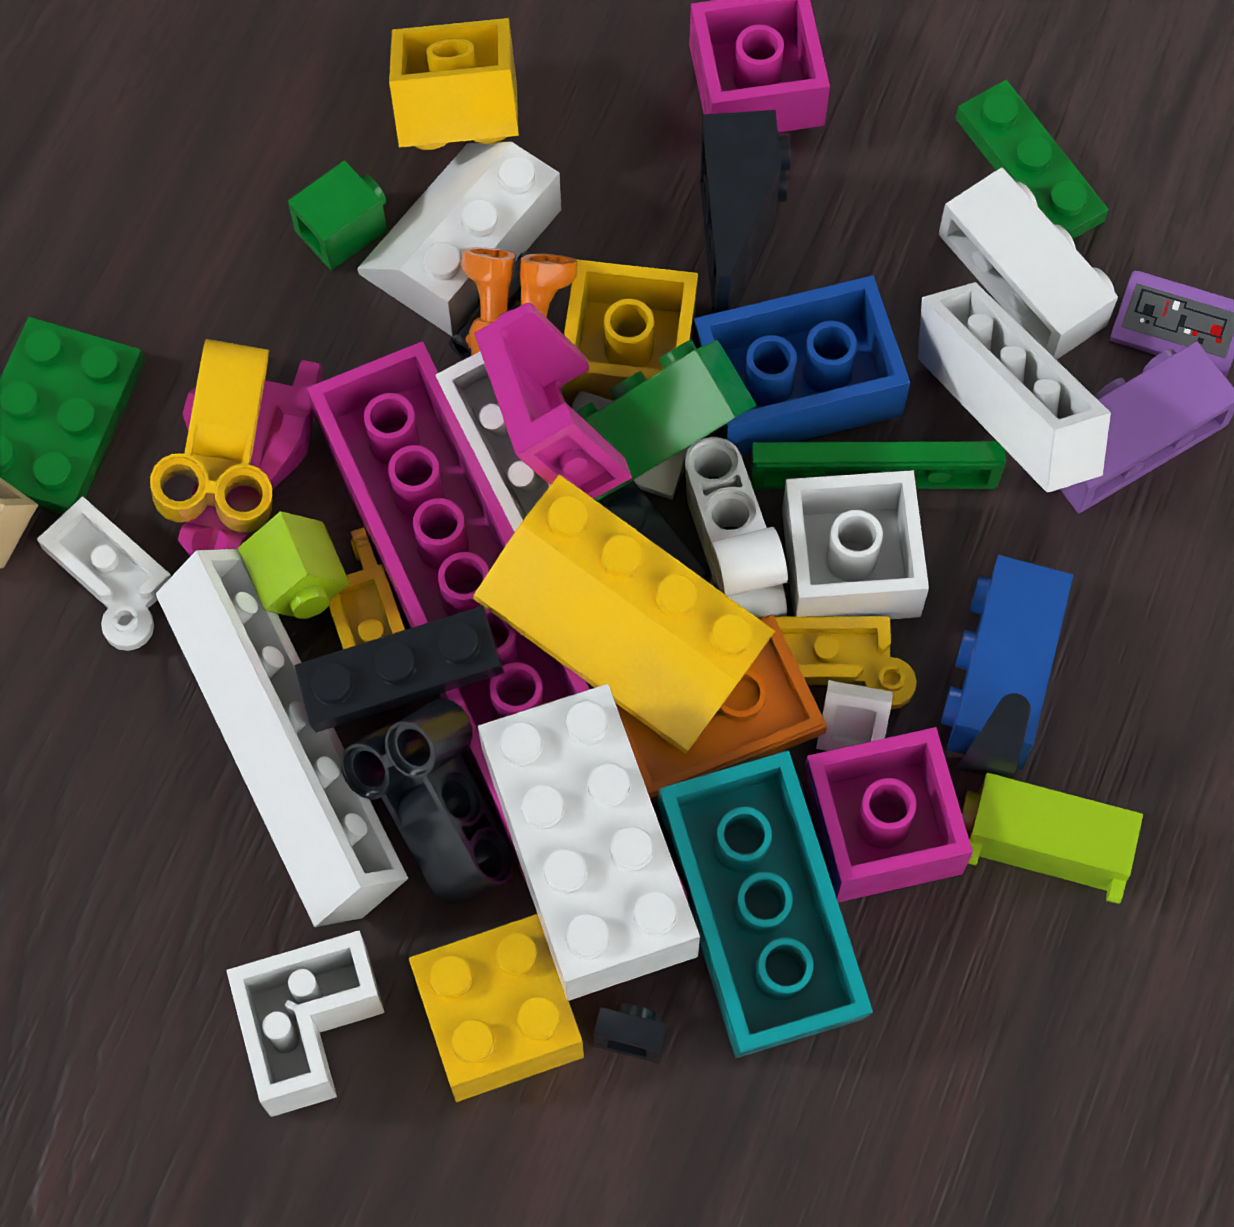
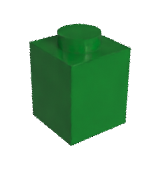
(339, 214)

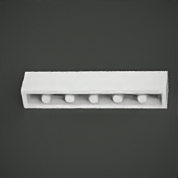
(294, 774)

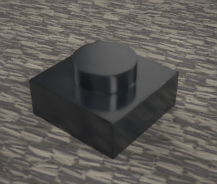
(630, 1032)

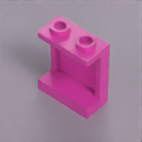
(527, 369)

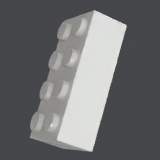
(589, 842)

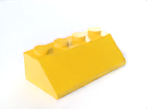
(622, 613)

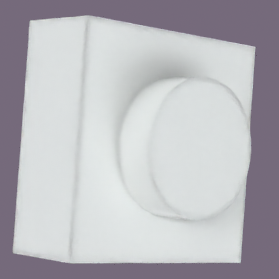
(853, 715)

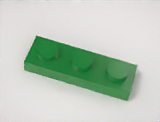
(1020, 144)

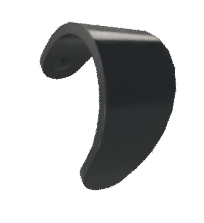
(1000, 740)

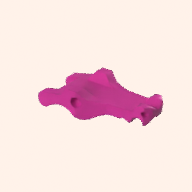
(277, 451)

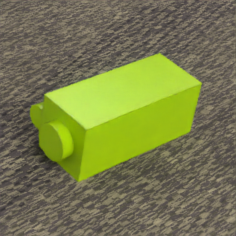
(1052, 833)

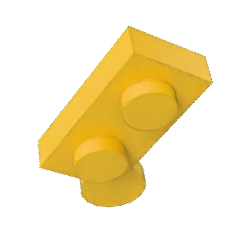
(848, 652)

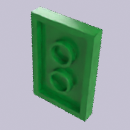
(61, 410)

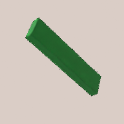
(934, 463)

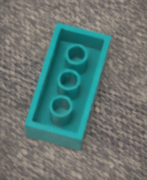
(763, 904)

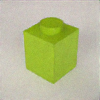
(293, 566)

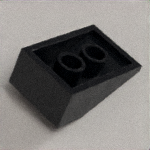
(739, 190)

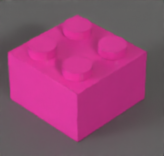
(760, 60)
(886, 814)

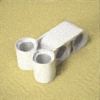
(743, 561)

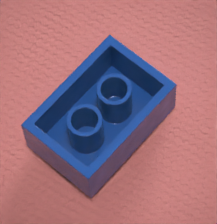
(810, 363)

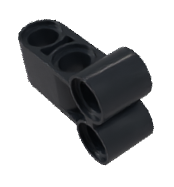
(433, 799)

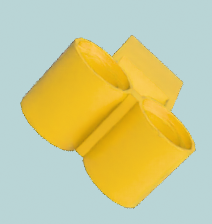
(220, 439)

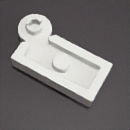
(110, 569)

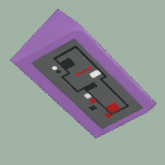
(1169, 315)

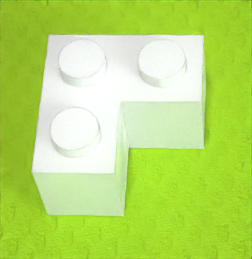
(288, 1003)

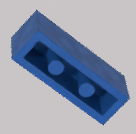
(1011, 649)

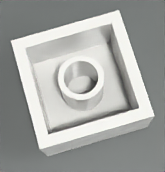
(855, 545)

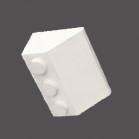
(481, 199)

